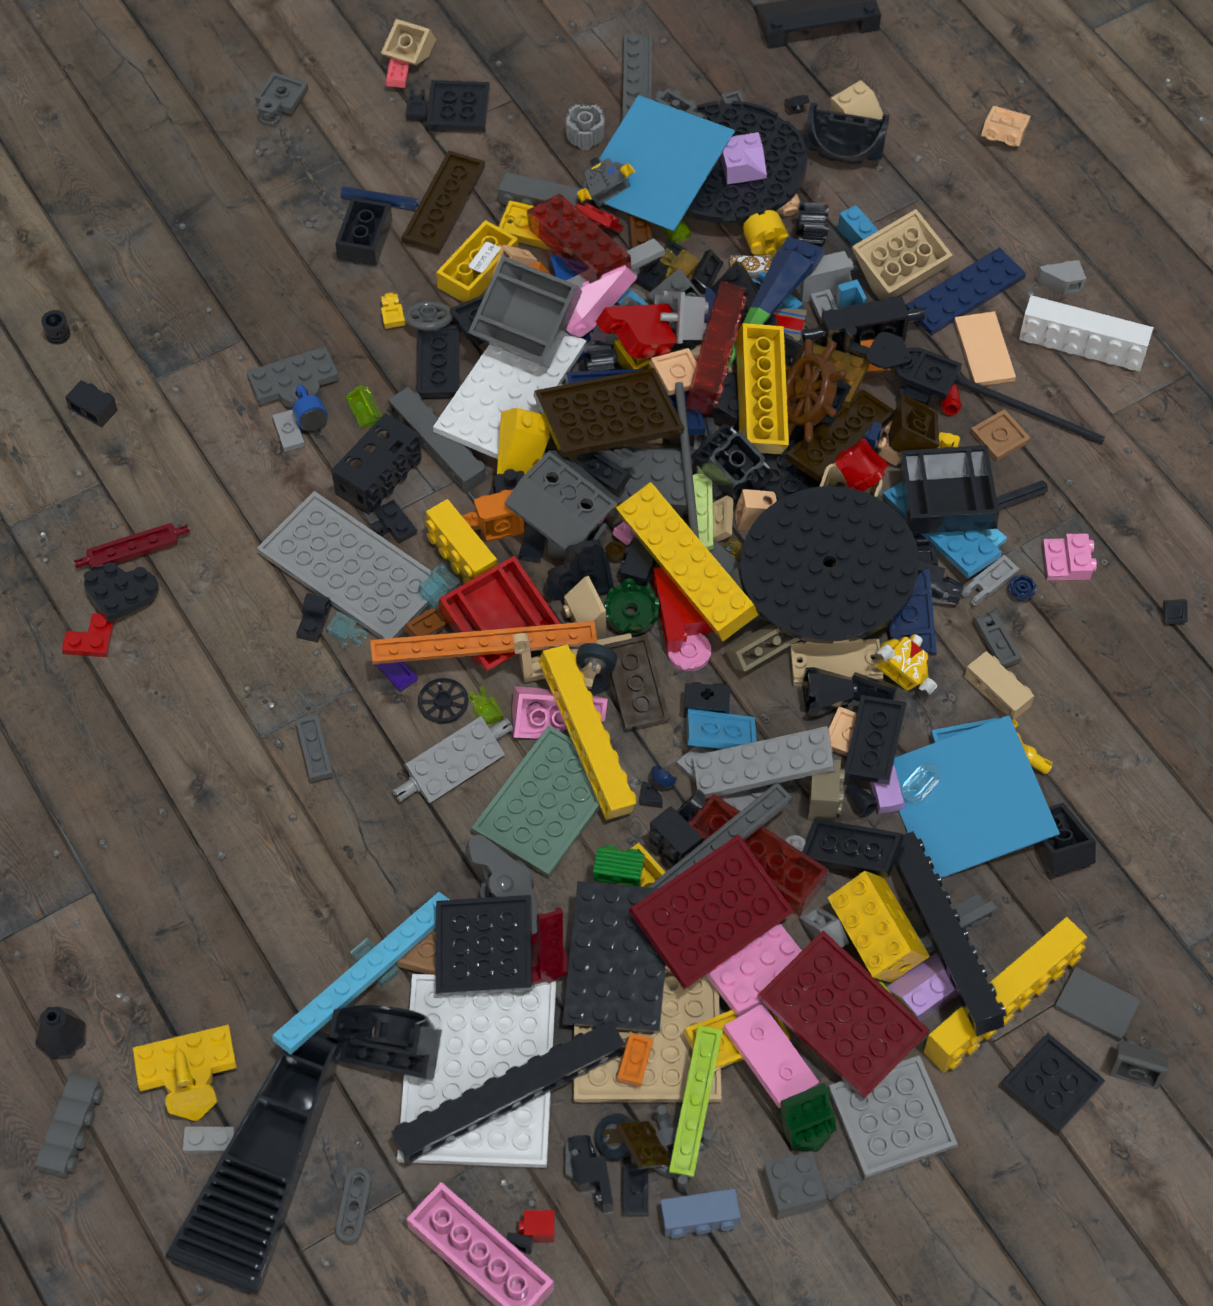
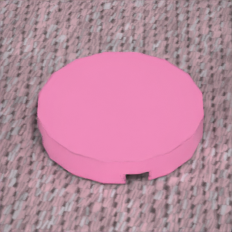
(693, 654)

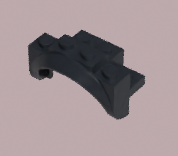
(845, 135)

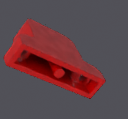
(639, 329)
(676, 613)

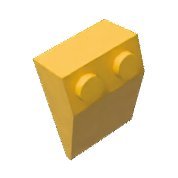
(521, 439)

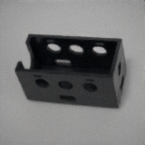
(381, 469)

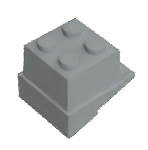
(687, 314)

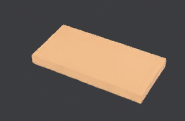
(984, 349)

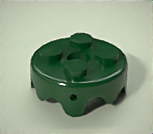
(631, 595)

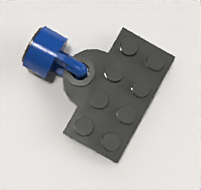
(297, 385)

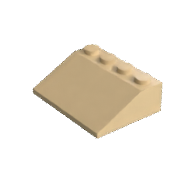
(901, 256)

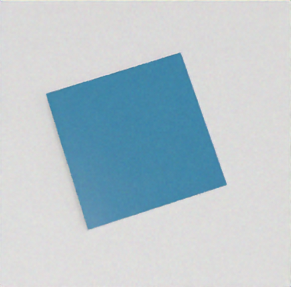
(670, 159)
(982, 802)

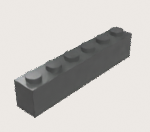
(448, 454)

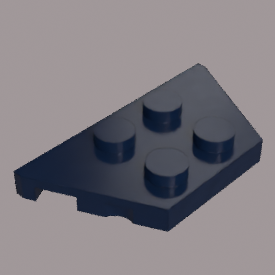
(917, 616)

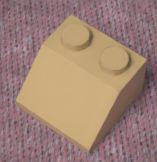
(409, 42)
(857, 101)
(584, 605)

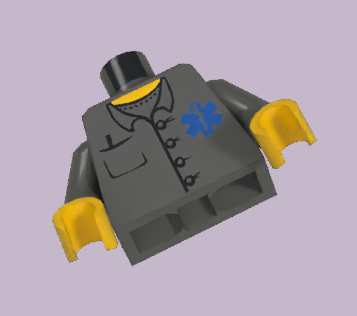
(604, 180)

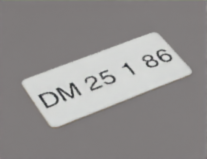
(484, 257)

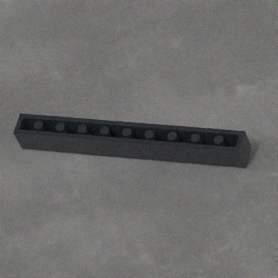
(948, 937)
(508, 1091)

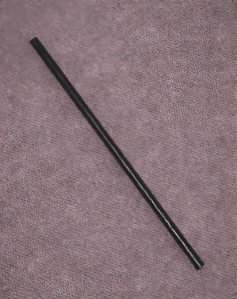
(1030, 409)

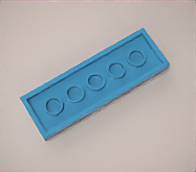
(964, 549)

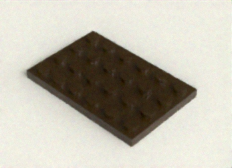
(608, 412)

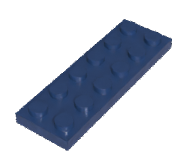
(967, 290)

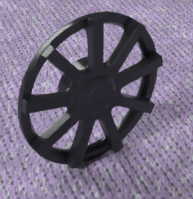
(443, 700)

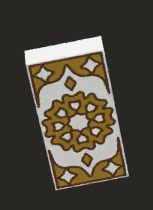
(753, 264)

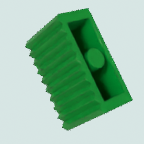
(618, 866)

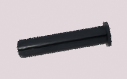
(1022, 494)

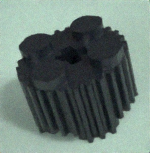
(811, 222)
(600, 358)

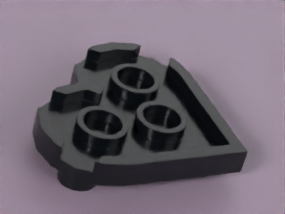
(580, 561)
(119, 591)

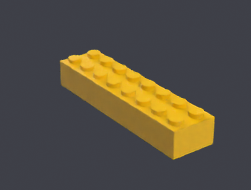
(687, 561)
(1014, 989)

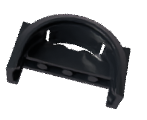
(394, 1027)

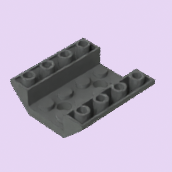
(556, 506)

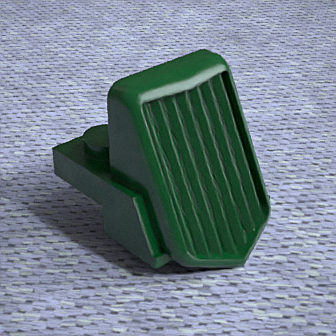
(808, 1118)

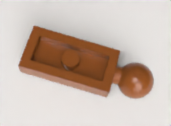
(426, 623)

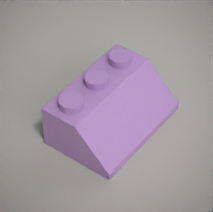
(924, 988)

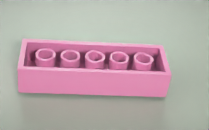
(478, 1251)

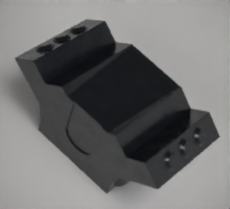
(732, 462)

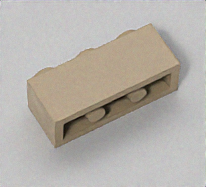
(999, 685)

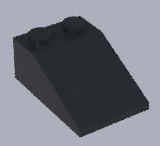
(1071, 848)

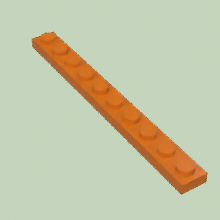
(480, 642)

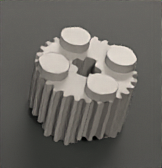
(585, 126)

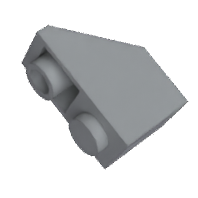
(1063, 277)

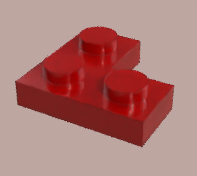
(90, 643)

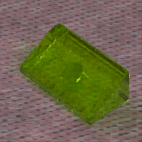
(363, 406)

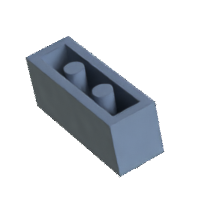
(700, 1213)

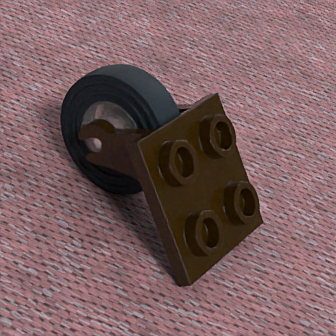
(620, 1137)

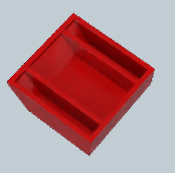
(493, 601)

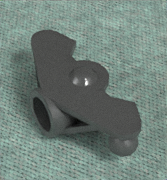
(501, 873)

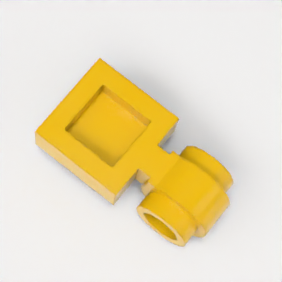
(392, 311)

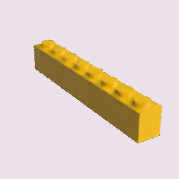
(587, 732)

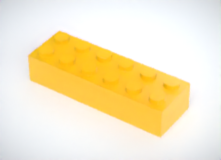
(762, 387)

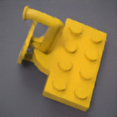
(181, 1064)

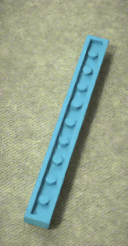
(358, 977)

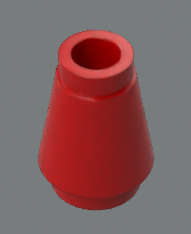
(952, 404)

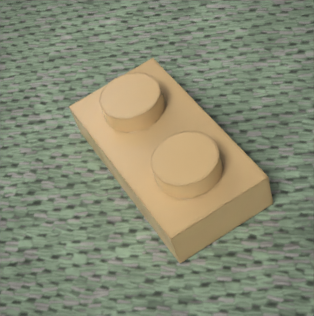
(722, 518)

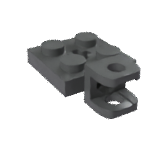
(274, 104)

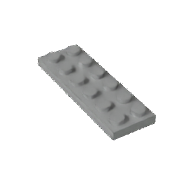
(764, 762)

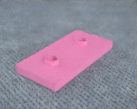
(770, 1054)

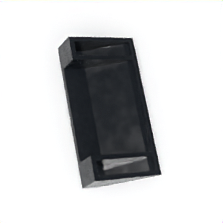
(794, 15)

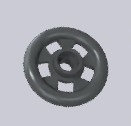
(428, 315)

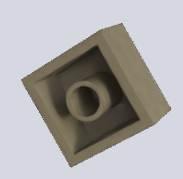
(826, 794)

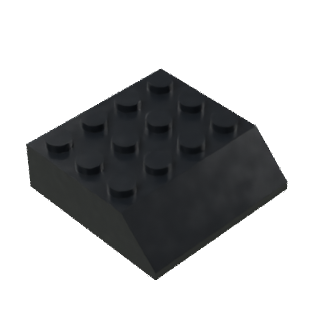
(949, 489)

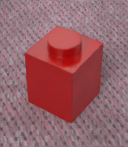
(538, 1225)

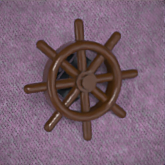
(819, 392)

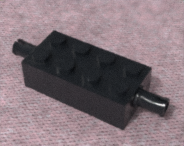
(869, 320)

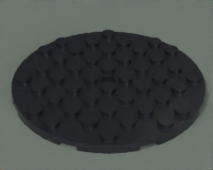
(784, 162)
(820, 603)

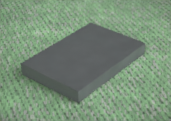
(1097, 1004)

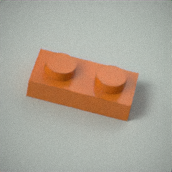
(635, 1059)

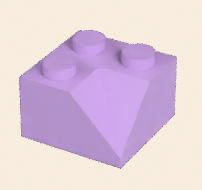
(743, 159)

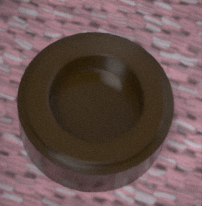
(616, 552)

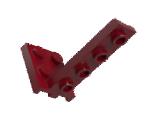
(547, 948)

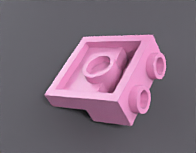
(1069, 557)

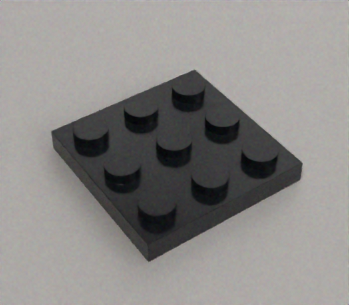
(458, 105)
(1052, 1083)

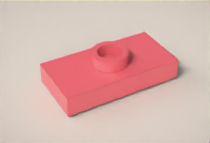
(397, 73)

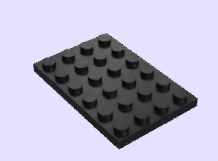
(612, 962)

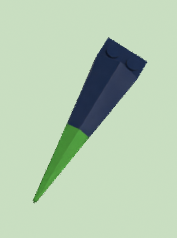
(787, 271)

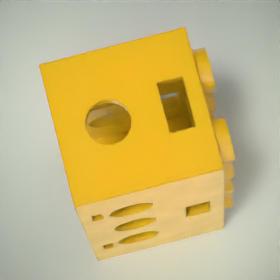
(874, 925)

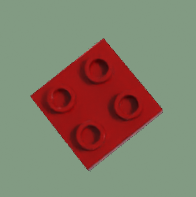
(601, 220)

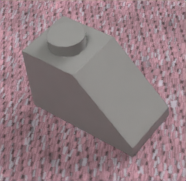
(819, 920)

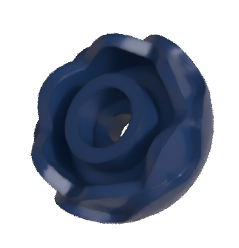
(1022, 582)
(662, 777)

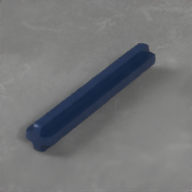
(394, 200)

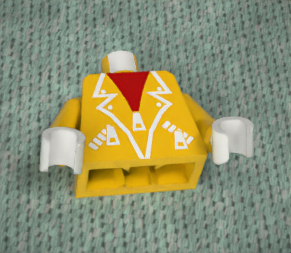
(906, 663)

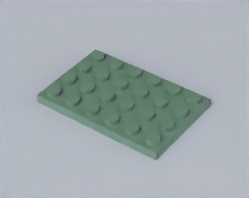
(541, 805)

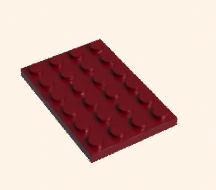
(710, 911)
(843, 1014)

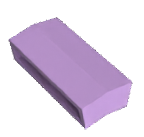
(888, 796)

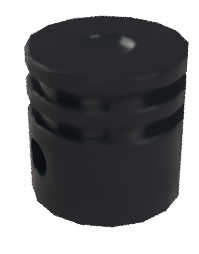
(55, 328)

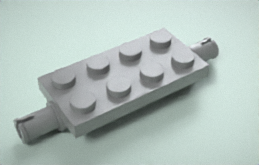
(453, 759)

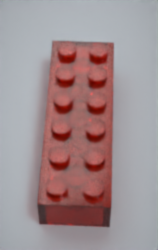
(576, 238)
(716, 348)
(791, 870)

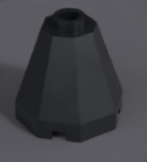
(826, 690)
(60, 1033)

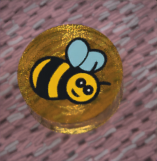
(734, 548)

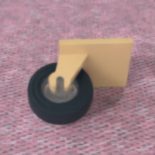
(594, 659)

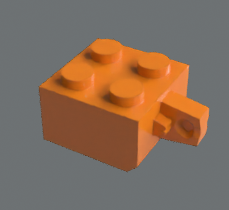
(494, 518)

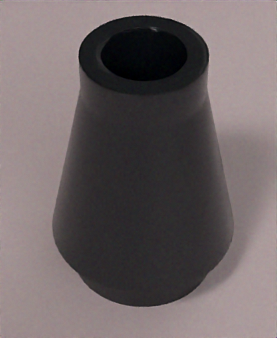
(862, 800)

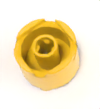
(765, 233)

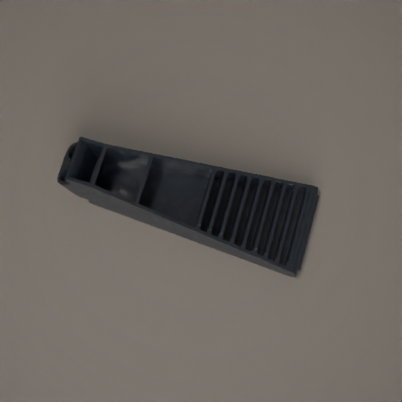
(253, 1184)

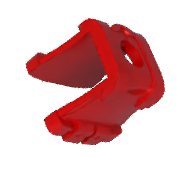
(861, 465)

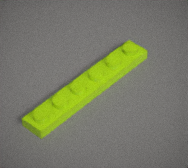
(695, 1101)

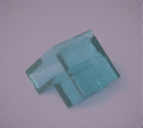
(438, 585)

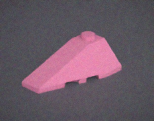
(598, 296)
(536, 710)

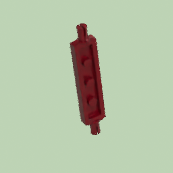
(133, 546)

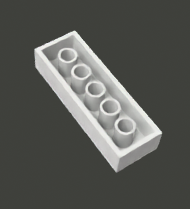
(1085, 333)

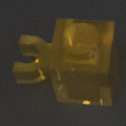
(684, 261)

